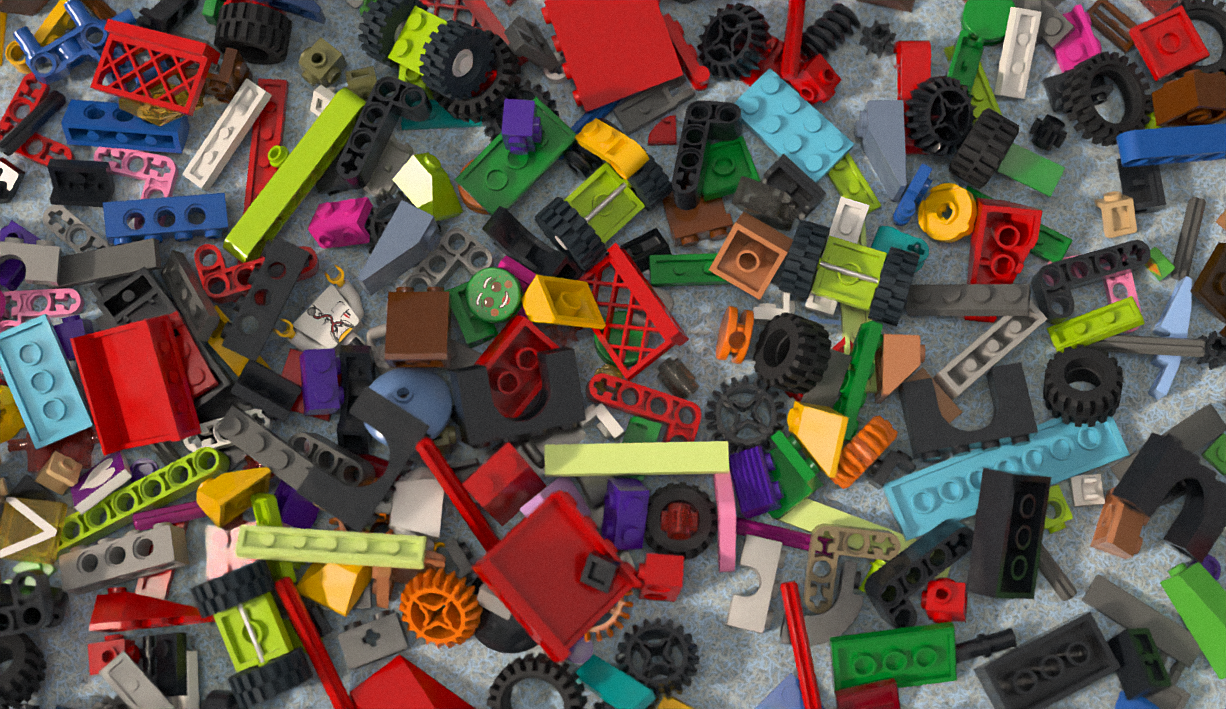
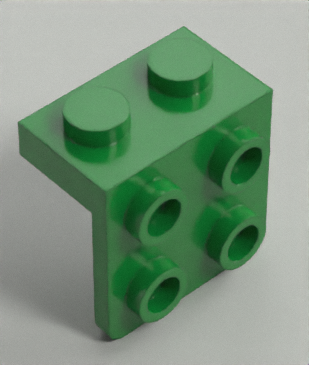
(793, 472)

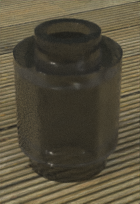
(677, 378)

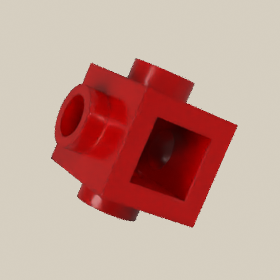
(816, 80)
(945, 601)
(104, 652)

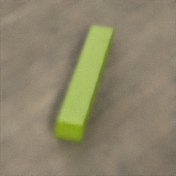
(295, 177)
(144, 498)

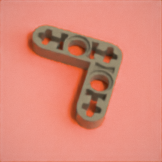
(839, 546)

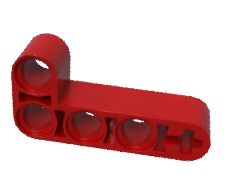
(912, 67)
(231, 276)
(642, 408)

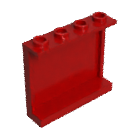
(611, 47)
(136, 385)
(540, 570)

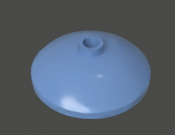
(426, 399)

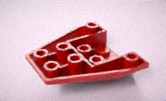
(404, 686)

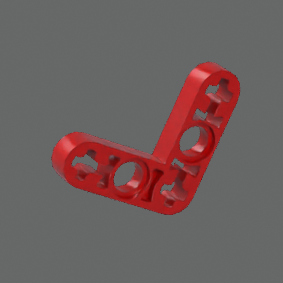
(10, 114)

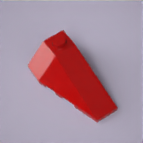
(1000, 243)
(132, 611)

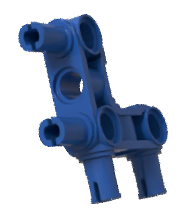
(75, 48)

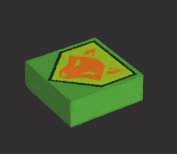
(1159, 264)

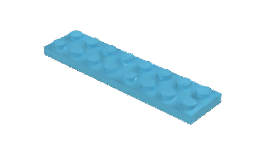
(953, 486)

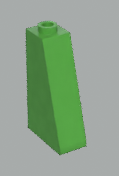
(1202, 608)

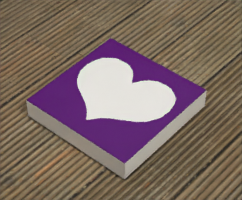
(100, 481)

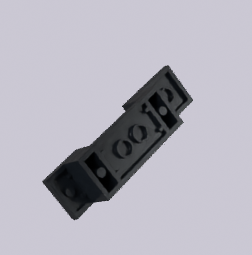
(144, 297)

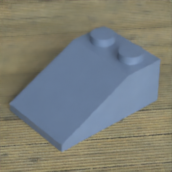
(884, 143)
(401, 246)

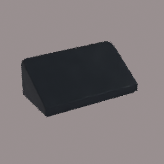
(643, 246)

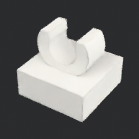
(321, 99)
(1086, 490)

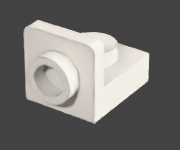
(767, 311)
(607, 424)

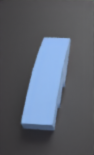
(1173, 324)

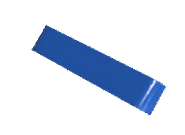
(1172, 145)

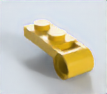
(50, 30)
(613, 146)

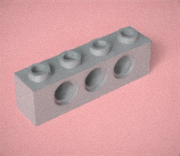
(987, 351)
(168, 553)

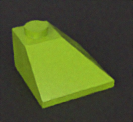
(429, 186)

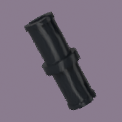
(984, 645)

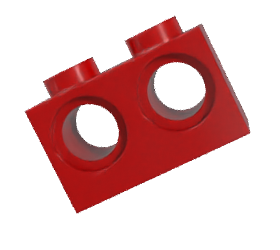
(660, 577)

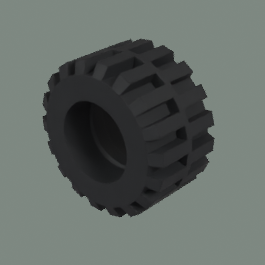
(254, 31)
(984, 148)
(792, 353)
(1085, 366)
(699, 504)
(25, 671)

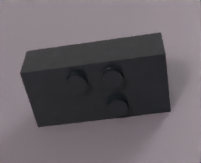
(1008, 534)
(1048, 666)

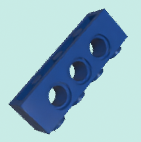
(111, 127)
(120, 213)

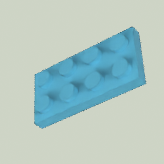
(792, 126)
(43, 382)

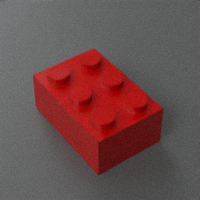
(514, 365)

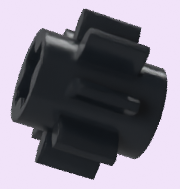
(872, 44)
(1048, 132)
(1219, 344)

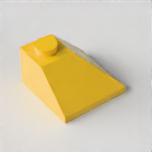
(561, 303)
(819, 433)
(230, 493)
(335, 585)

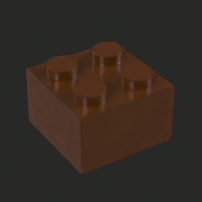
(1191, 100)

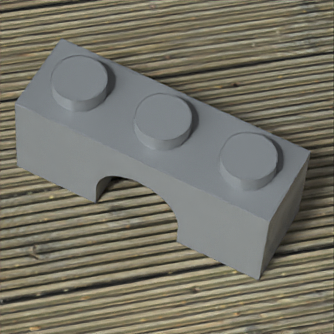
(40, 259)
(763, 558)

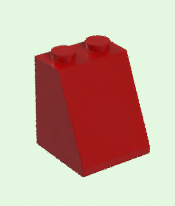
(503, 483)

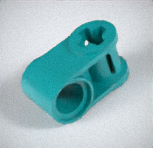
(889, 236)

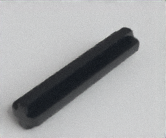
(32, 122)

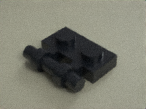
(171, 662)

